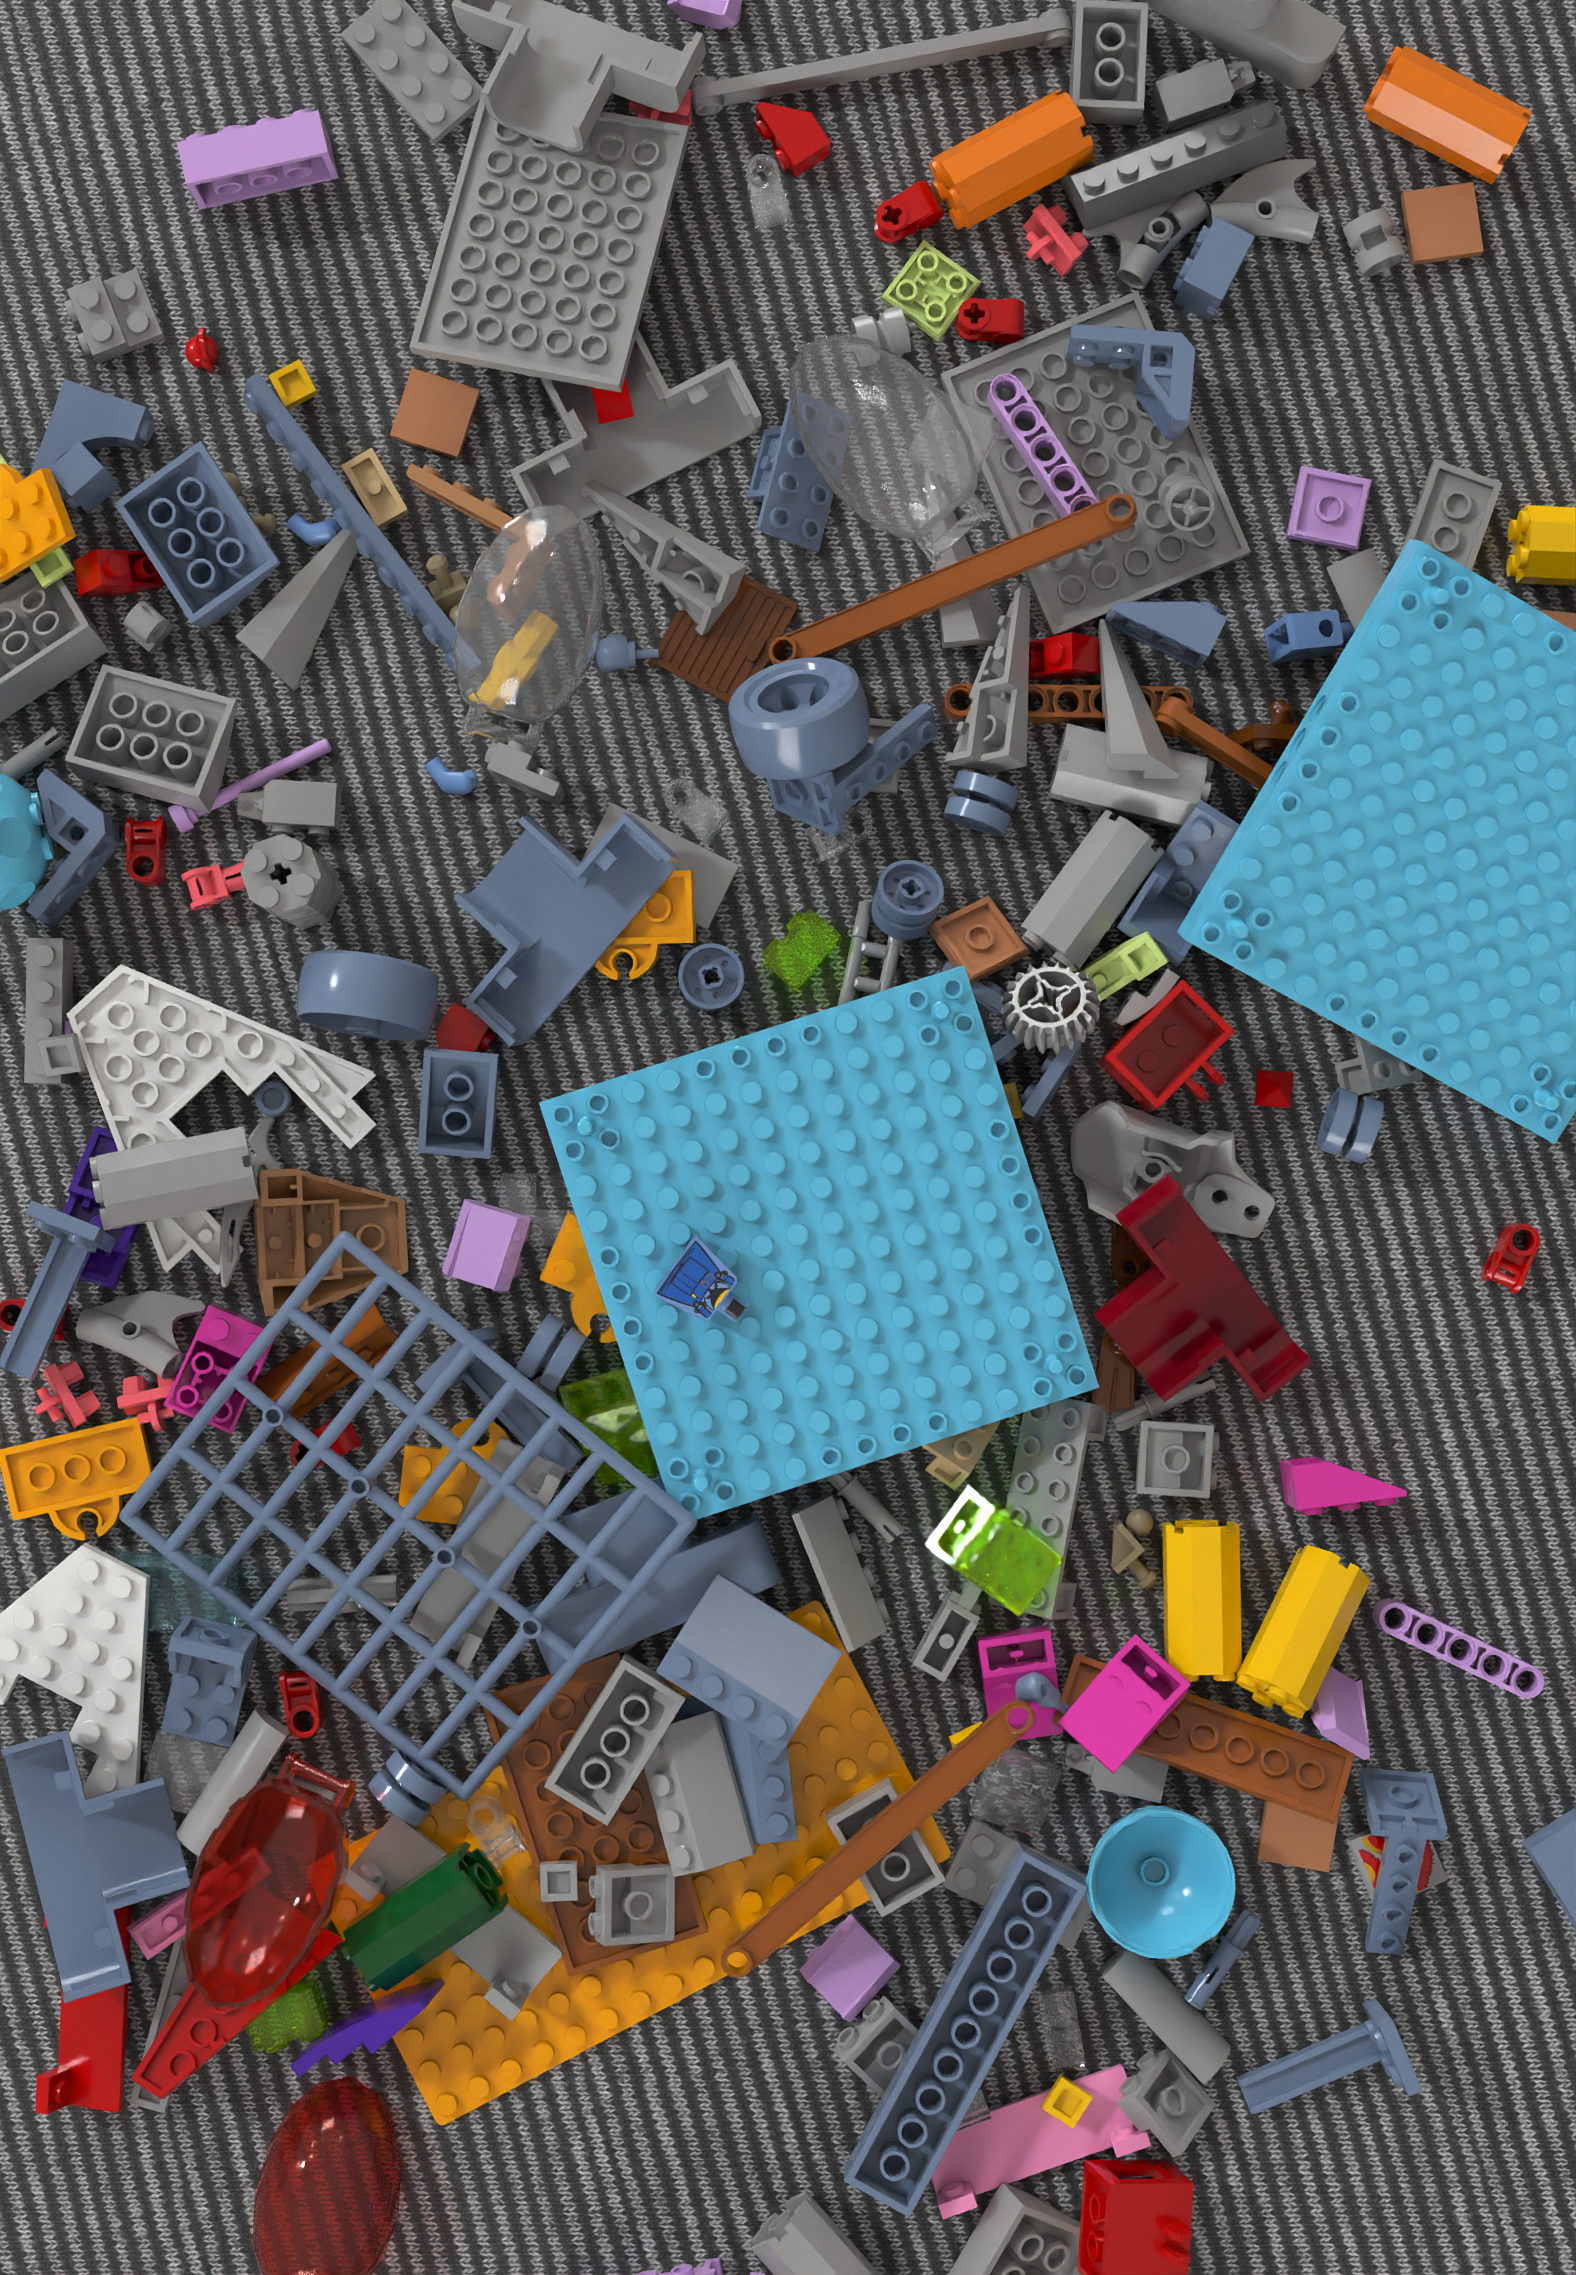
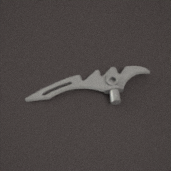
(260, 1161)

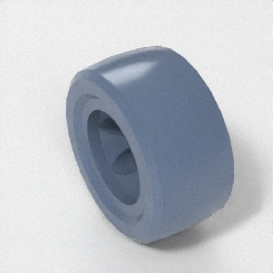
(799, 718)
(367, 995)

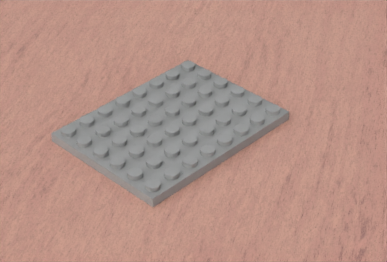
(551, 250)
(1115, 453)

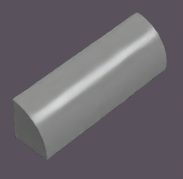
(1357, 582)
(234, 1777)
(1167, 2012)

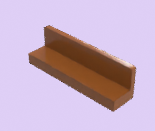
(368, 1340)

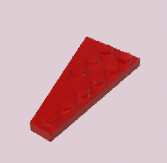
(200, 2031)

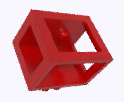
(1167, 1049)
(1135, 2222)

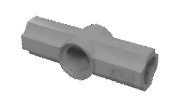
(315, 1593)

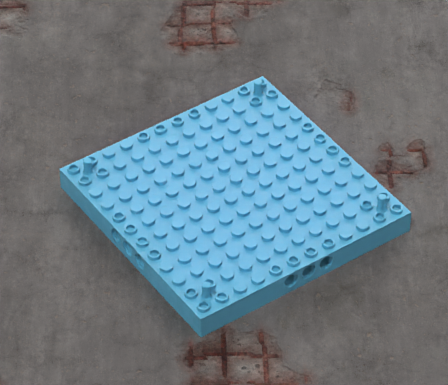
(1425, 845)
(874, 1230)

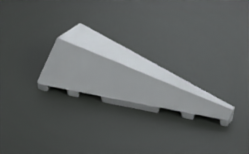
(690, 569)
(971, 618)
(292, 621)
(998, 717)
(1131, 730)

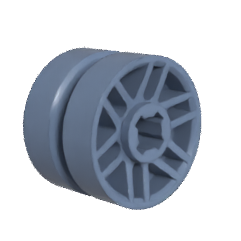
(981, 803)
(907, 899)
(706, 960)
(1350, 1125)
(551, 1352)
(406, 1789)

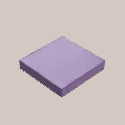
(1328, 508)

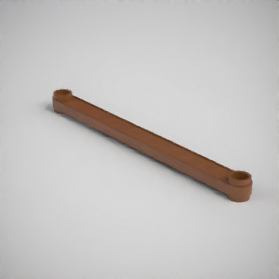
(957, 580)
(1176, 720)
(877, 1838)

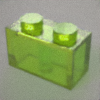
(801, 950)
(293, 2016)

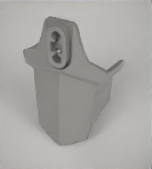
(1127, 1151)

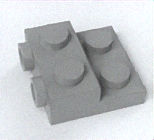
(113, 315)
(516, 768)
(1176, 1458)
(632, 1904)
(876, 2044)
(1165, 2100)

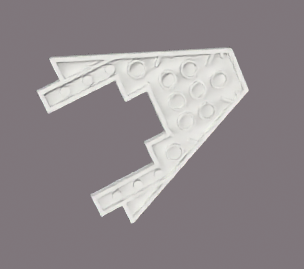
(162, 1046)
(87, 1641)

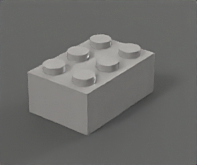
(1109, 61)
(903, 1871)

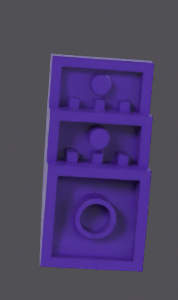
(101, 1267)
(369, 2025)

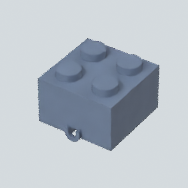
(1211, 268)

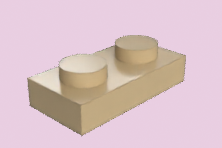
(375, 488)

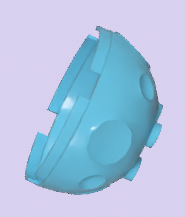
(23, 843)
(1160, 1882)

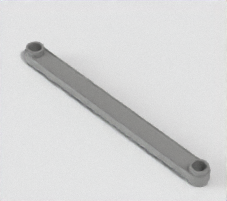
(1051, 29)

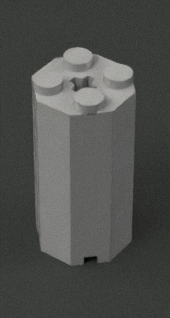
(1084, 780)
(291, 881)
(1090, 891)
(173, 1178)
(807, 2243)

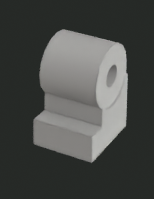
(147, 626)

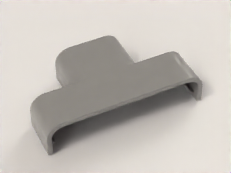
(1275, 36)
(565, 65)
(633, 453)

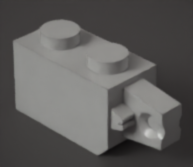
(1199, 92)
(294, 805)
(948, 1632)
(1135, 1777)

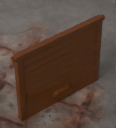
(732, 647)

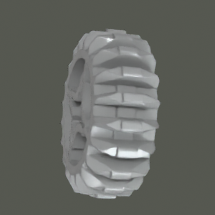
(1046, 1023)

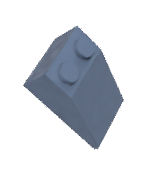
(1173, 628)
(458, 1103)

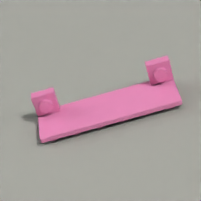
(1028, 2140)

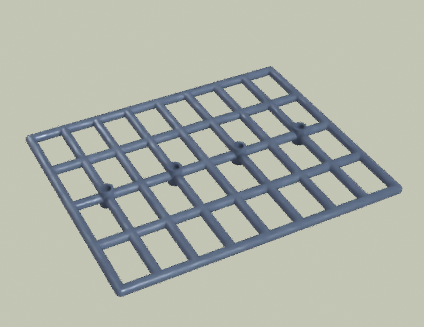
(446, 1552)

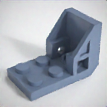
(1161, 368)
(67, 819)
(1178, 880)
(208, 1680)

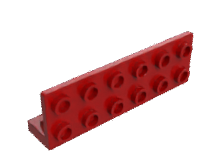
(90, 2047)

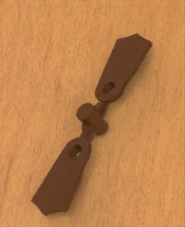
(1113, 1369)

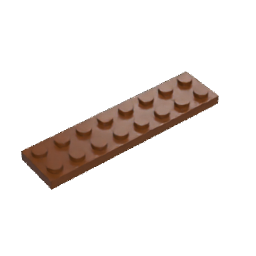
(1238, 1750)

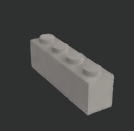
(47, 1002)

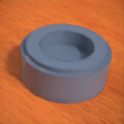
(273, 1099)

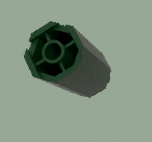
(424, 1917)

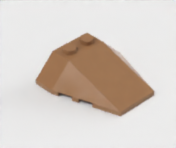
(300, 1219)

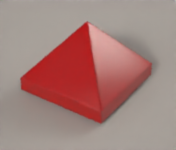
(1274, 1088)

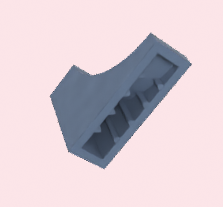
(95, 421)
(1554, 1856)

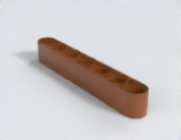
(1081, 694)

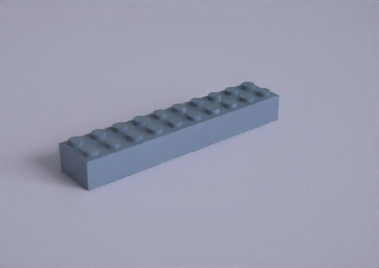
(964, 2030)

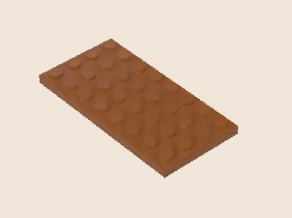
(565, 1833)

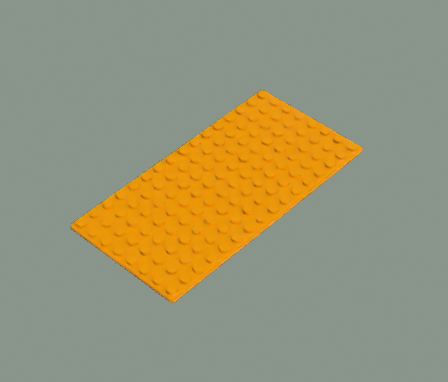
(471, 2052)

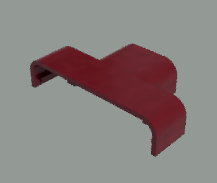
(1192, 1304)

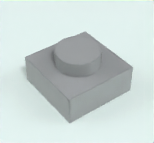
(61, 1054)
(559, 1881)

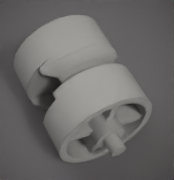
(1373, 240)
(888, 333)
(1186, 500)

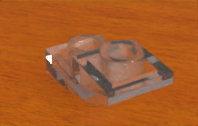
(1061, 2028)

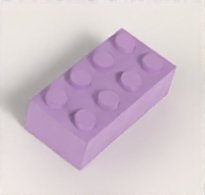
(257, 159)

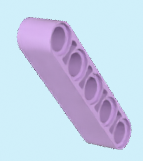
(1039, 437)
(1474, 1653)

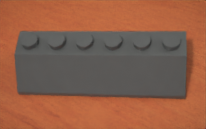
(1176, 163)

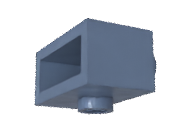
(82, 479)

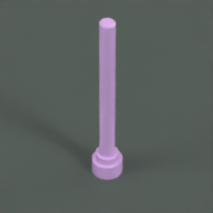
(186, 817)

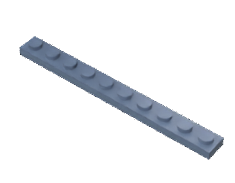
(351, 515)

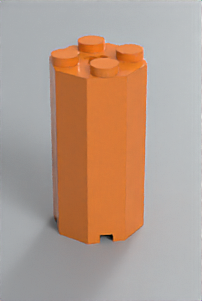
(1446, 113)
(1011, 159)

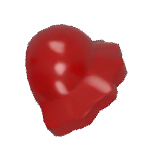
(202, 351)

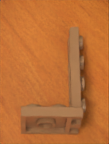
(458, 497)

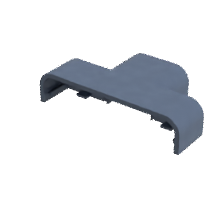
(558, 917)
(735, 1552)
(91, 1858)

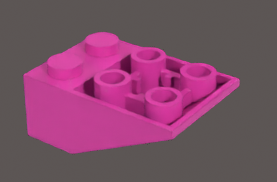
(211, 1357)
(1317, 1483)
(1008, 1657)
(1125, 1704)

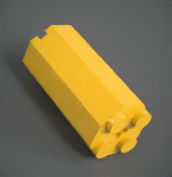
(1543, 546)
(1202, 1598)
(1302, 1630)

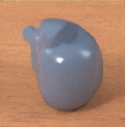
(617, 653)
(1039, 1690)

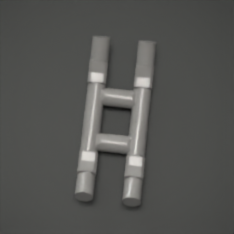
(861, 947)

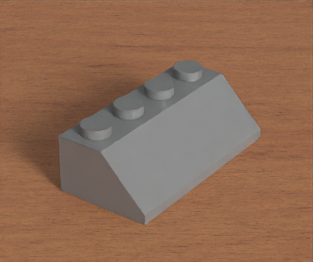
(839, 1570)
(615, 1739)
(698, 1796)

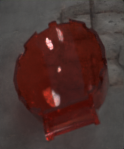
(266, 1886)
(328, 2185)

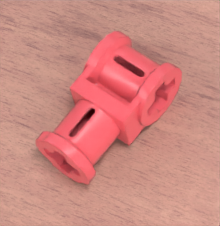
(213, 884)

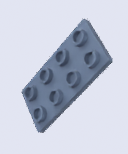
(790, 487)

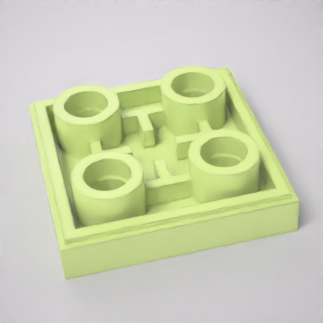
(930, 290)

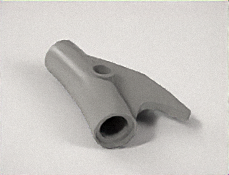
(1266, 202)
(1151, 235)
(140, 1328)

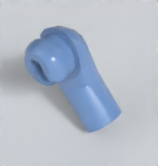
(316, 533)
(451, 781)

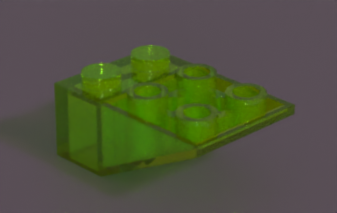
(611, 1412)
(994, 1550)

